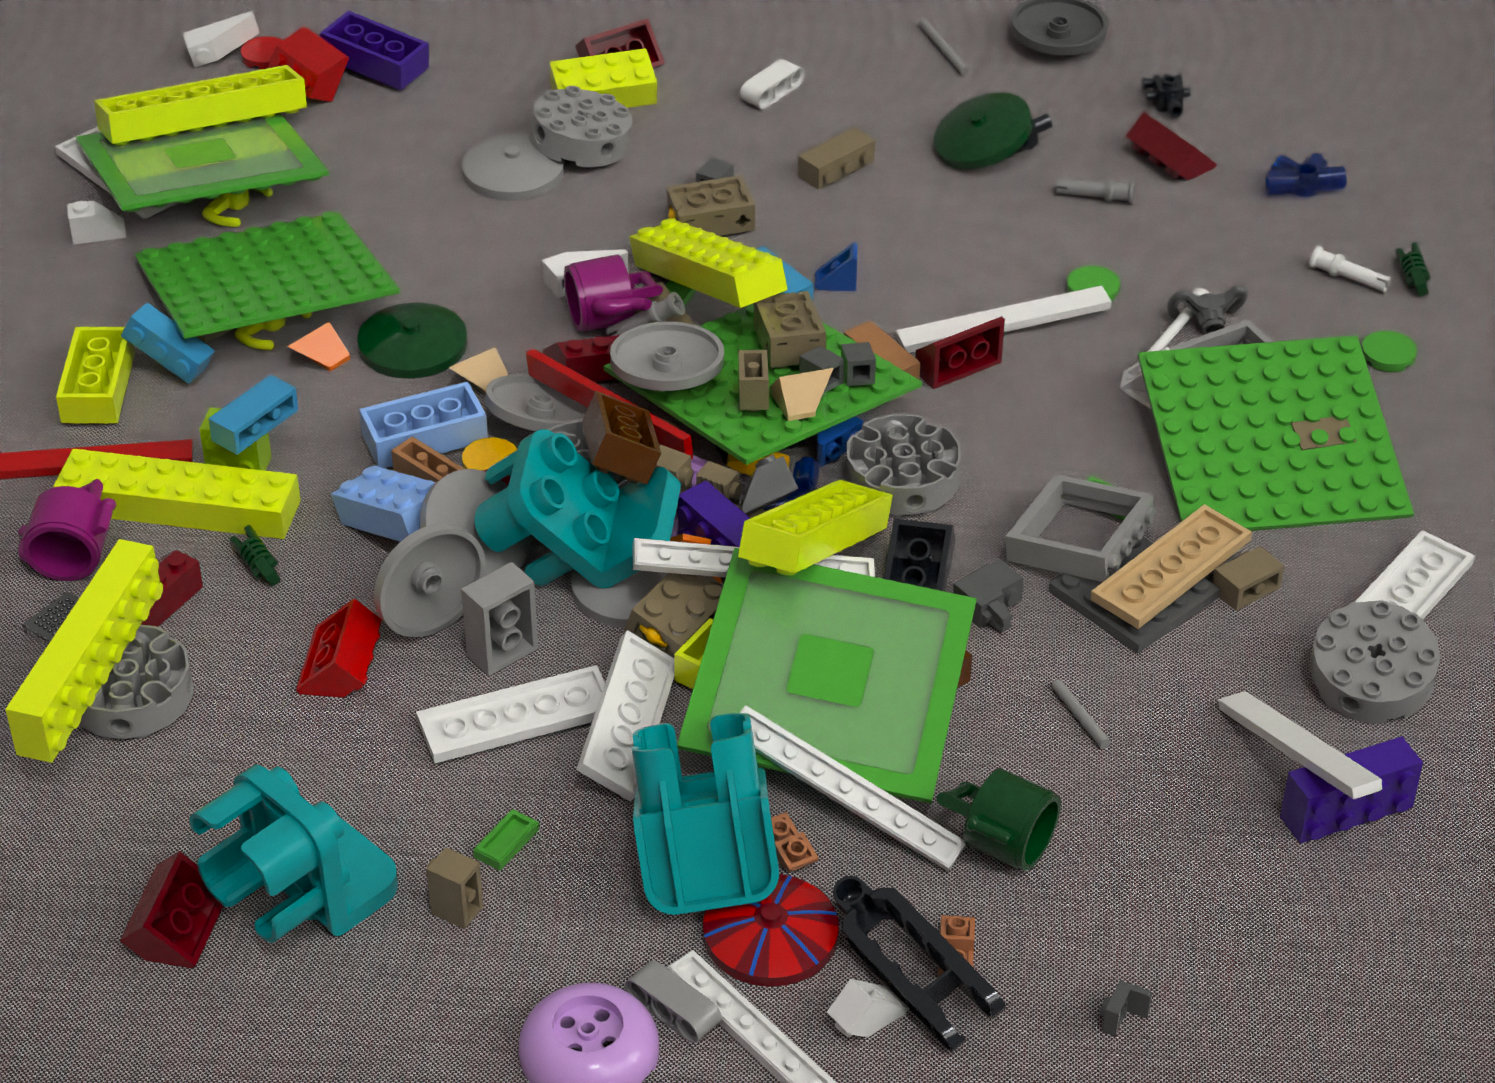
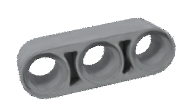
(674, 1001)

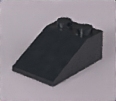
(920, 553)

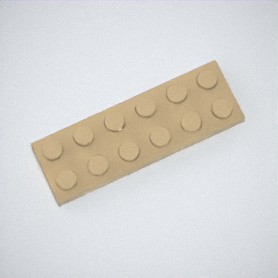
(1170, 566)

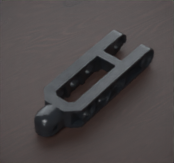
(866, 909)

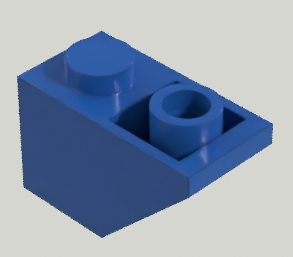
(834, 440)

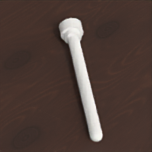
(1177, 325)

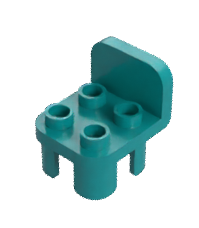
(574, 511)
(707, 834)
(291, 849)

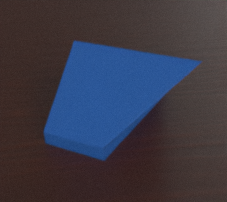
(839, 272)

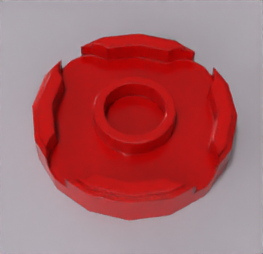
(259, 51)

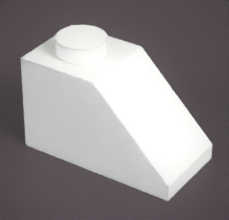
(94, 222)
(865, 1008)

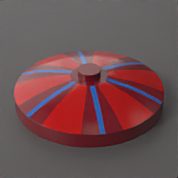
(776, 938)

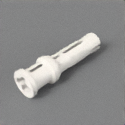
(1337, 265)

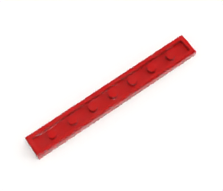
(582, 391)
(51, 461)

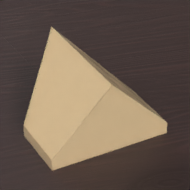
(481, 368)
(800, 393)

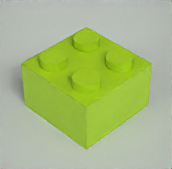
(253, 457)

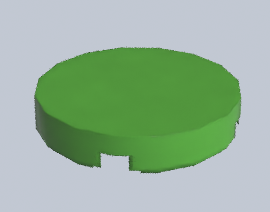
(1094, 276)
(1389, 351)

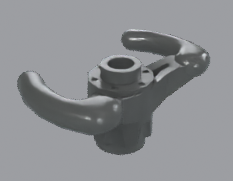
(1209, 307)

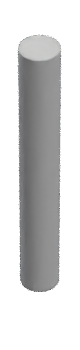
(1081, 714)

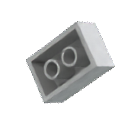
(500, 618)

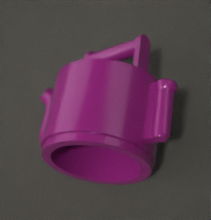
(604, 293)
(66, 531)

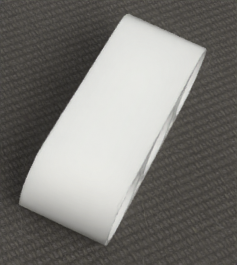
(772, 84)

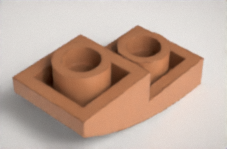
(791, 847)
(960, 934)

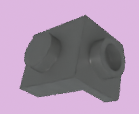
(1124, 999)

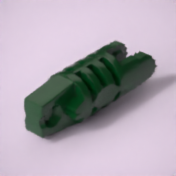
(1414, 268)
(257, 556)

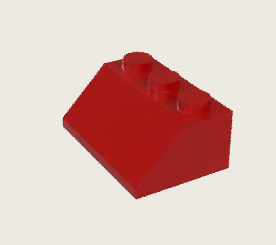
(313, 60)
(340, 652)

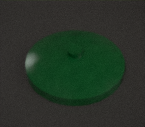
(983, 130)
(412, 340)

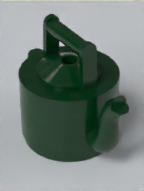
(1007, 817)

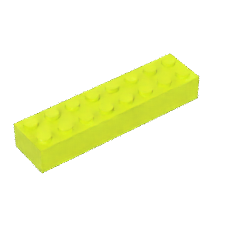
(200, 104)
(708, 263)
(188, 492)
(814, 526)
(84, 651)

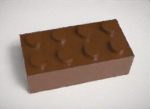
(621, 438)

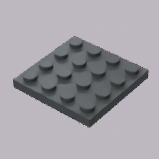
(1077, 594)

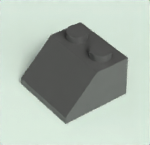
(767, 484)

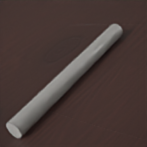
(943, 46)

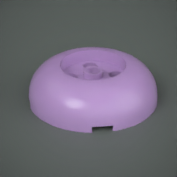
(572, 1020)

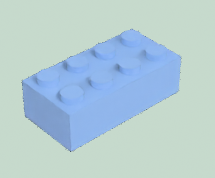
(439, 418)
(382, 502)

